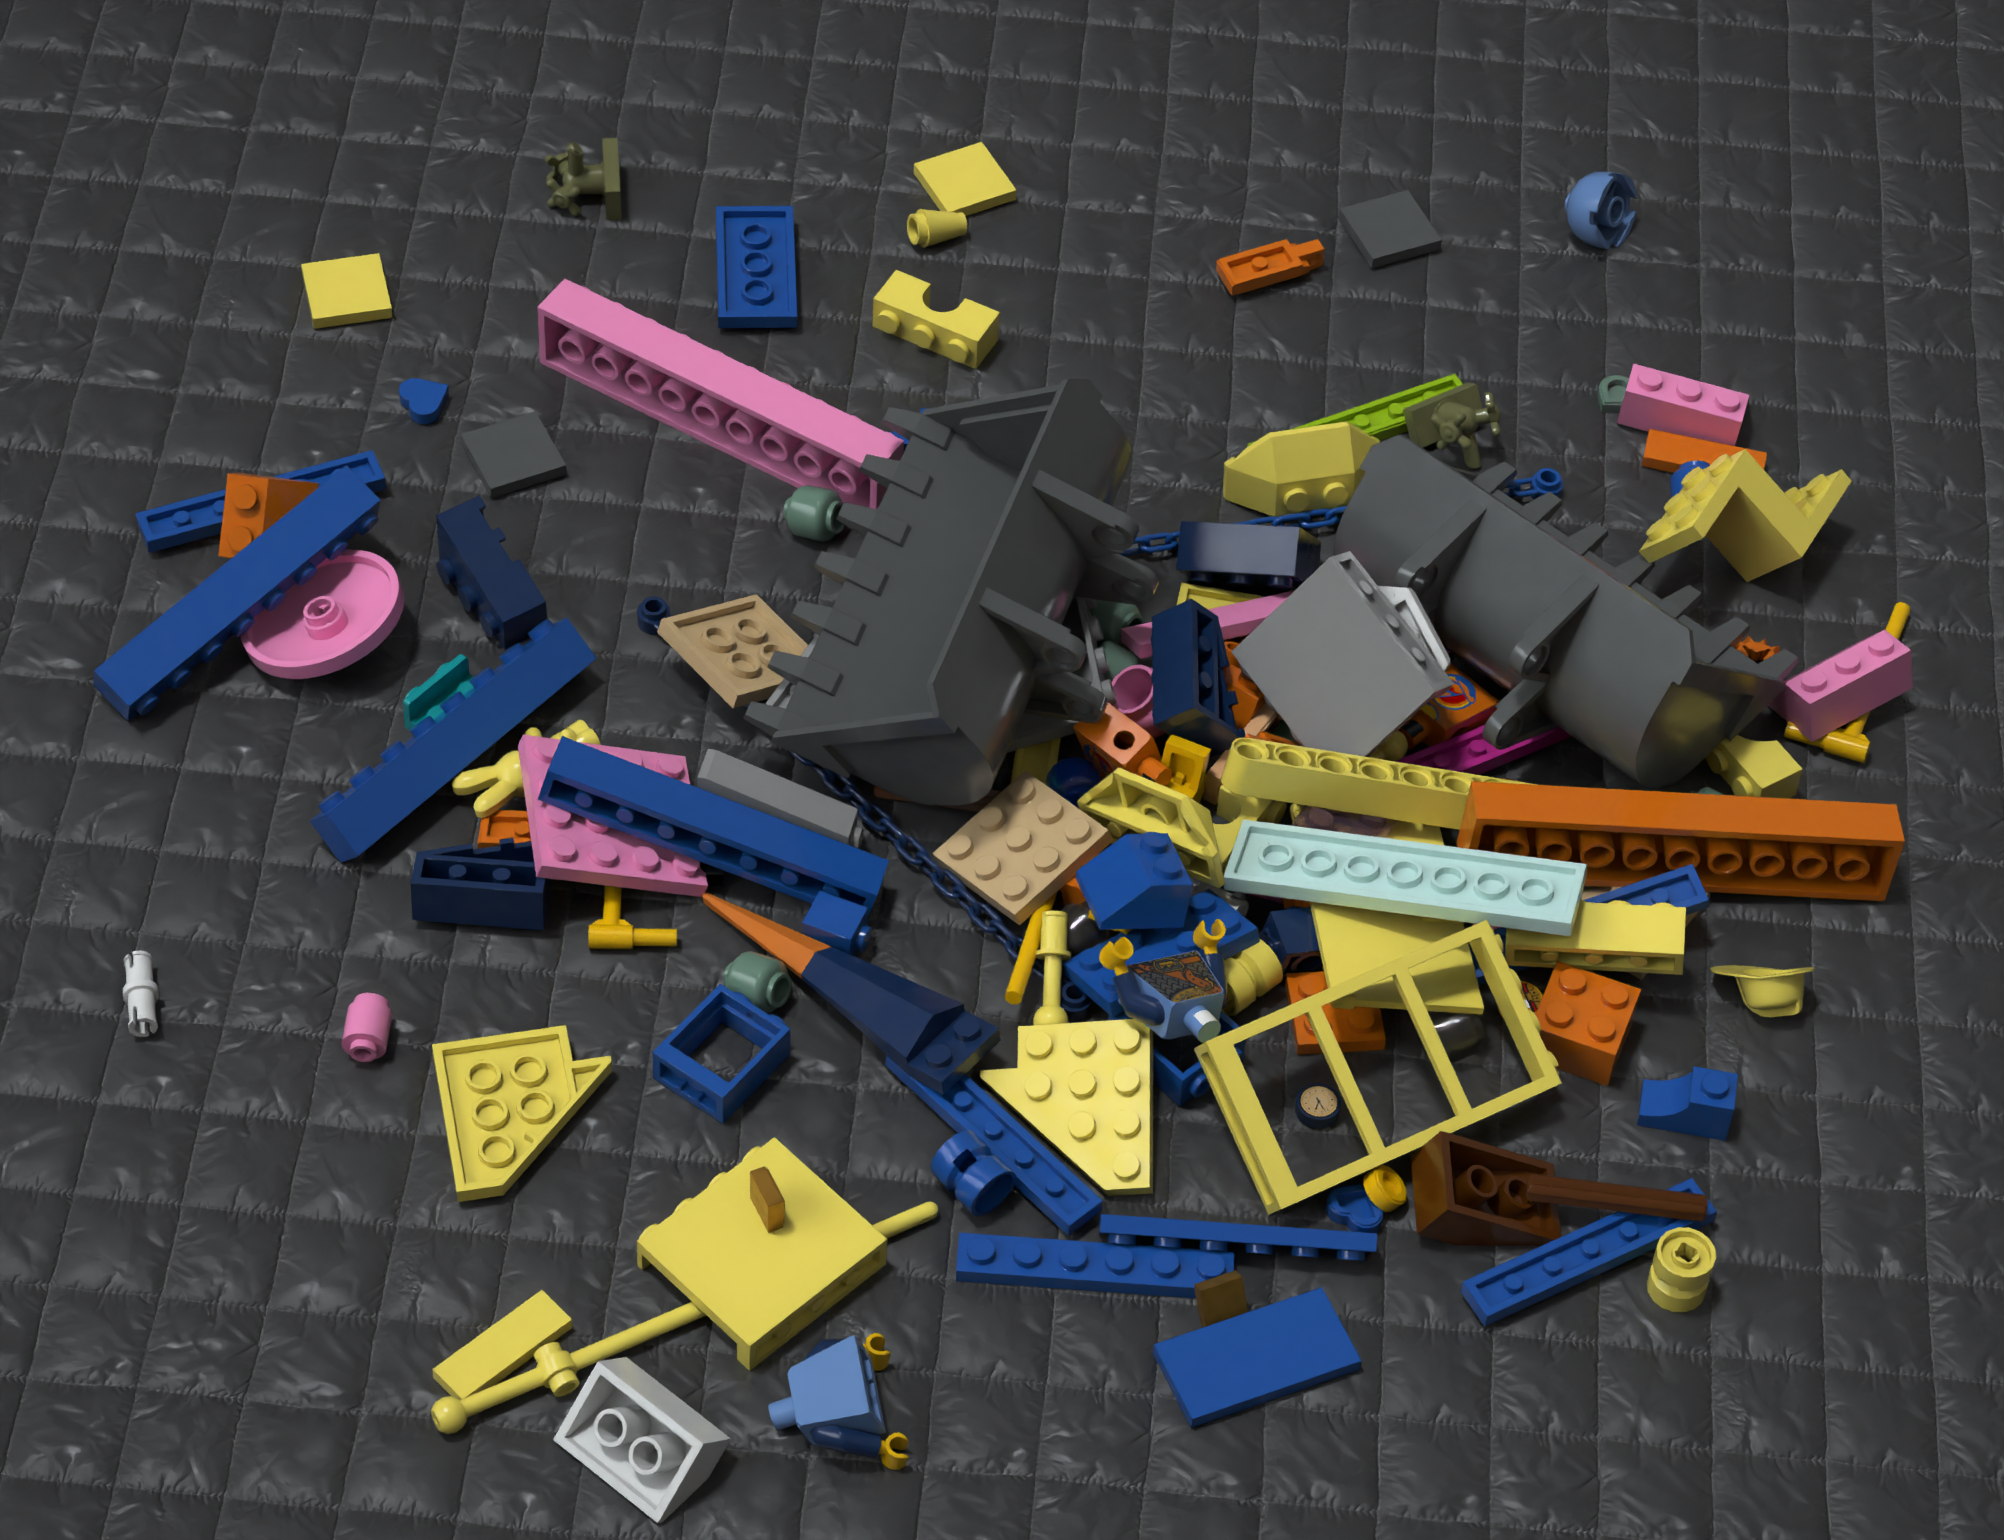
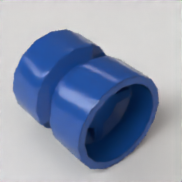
(971, 1171)

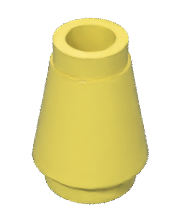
(934, 226)

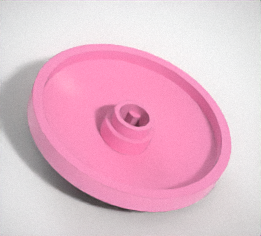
(329, 619)

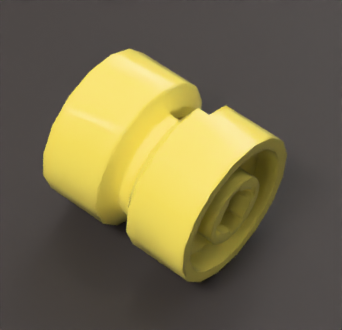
(1250, 976)
(1681, 1269)

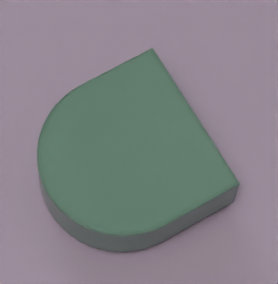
(1612, 393)

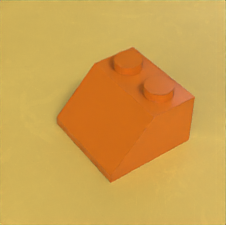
(255, 505)

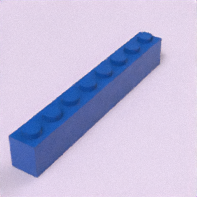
(236, 594)
(452, 740)
(708, 827)

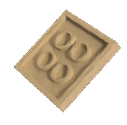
(733, 646)
(1022, 847)

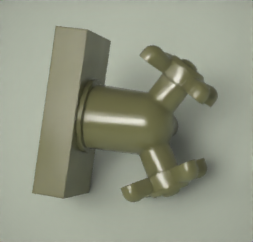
(586, 179)
(1453, 418)

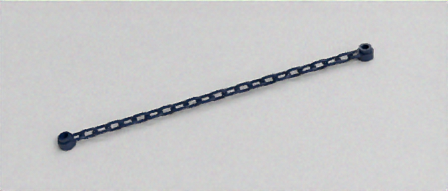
(648, 620)

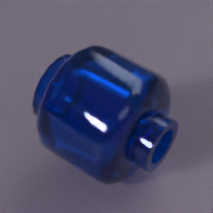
(1072, 778)

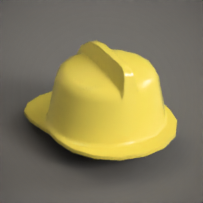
(1768, 990)

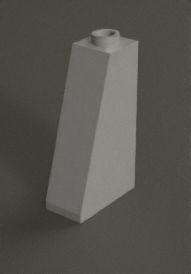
(779, 797)

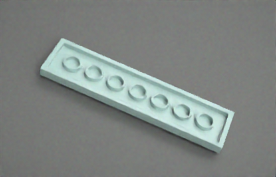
(1406, 877)

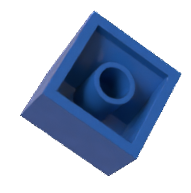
(1137, 884)

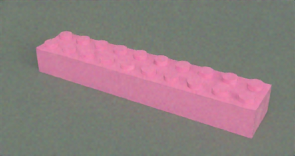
(710, 395)

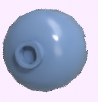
(1600, 209)

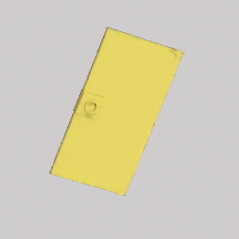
(1363, 939)

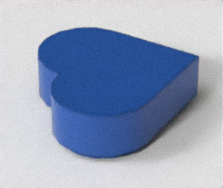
(423, 399)
(1354, 1208)

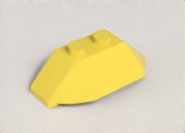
(1298, 469)
(1138, 805)

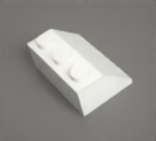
(640, 1437)

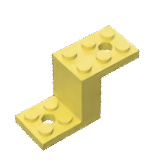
(1745, 515)

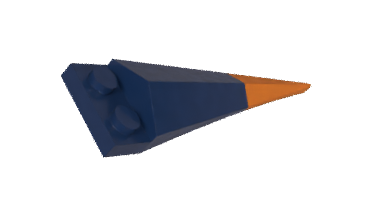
(912, 1024)

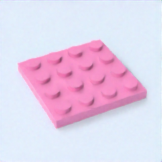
(593, 853)

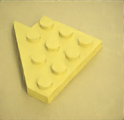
(1088, 1097)
(508, 1102)

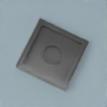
(1389, 229)
(513, 454)

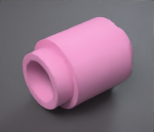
(367, 1027)

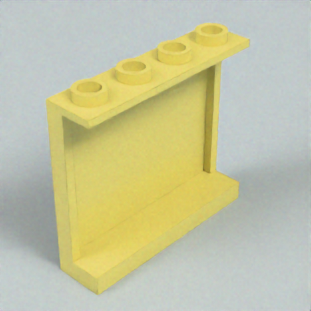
(760, 1282)

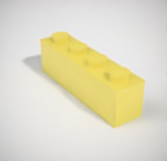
(1608, 939)

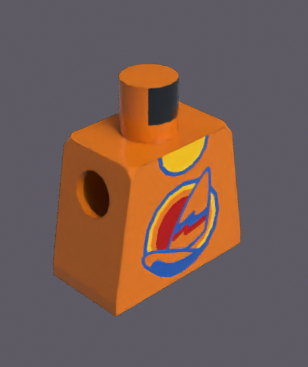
(1451, 714)
(1122, 744)

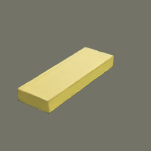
(502, 1347)

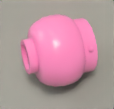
(1135, 696)

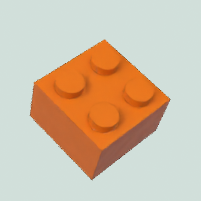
(1586, 1021)

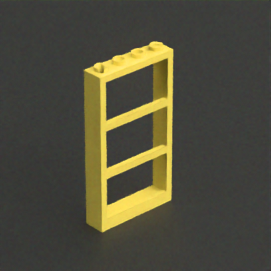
(1249, 1121)

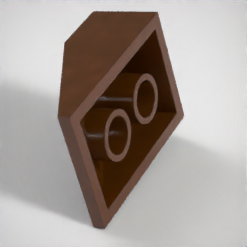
(1478, 1195)

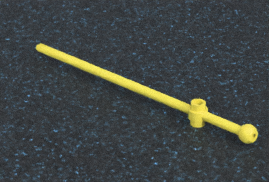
(558, 1367)

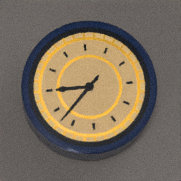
(1318, 1105)

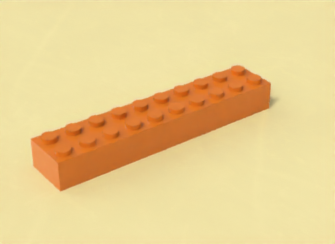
(1729, 839)

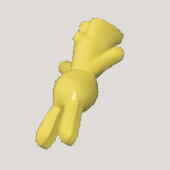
(506, 775)

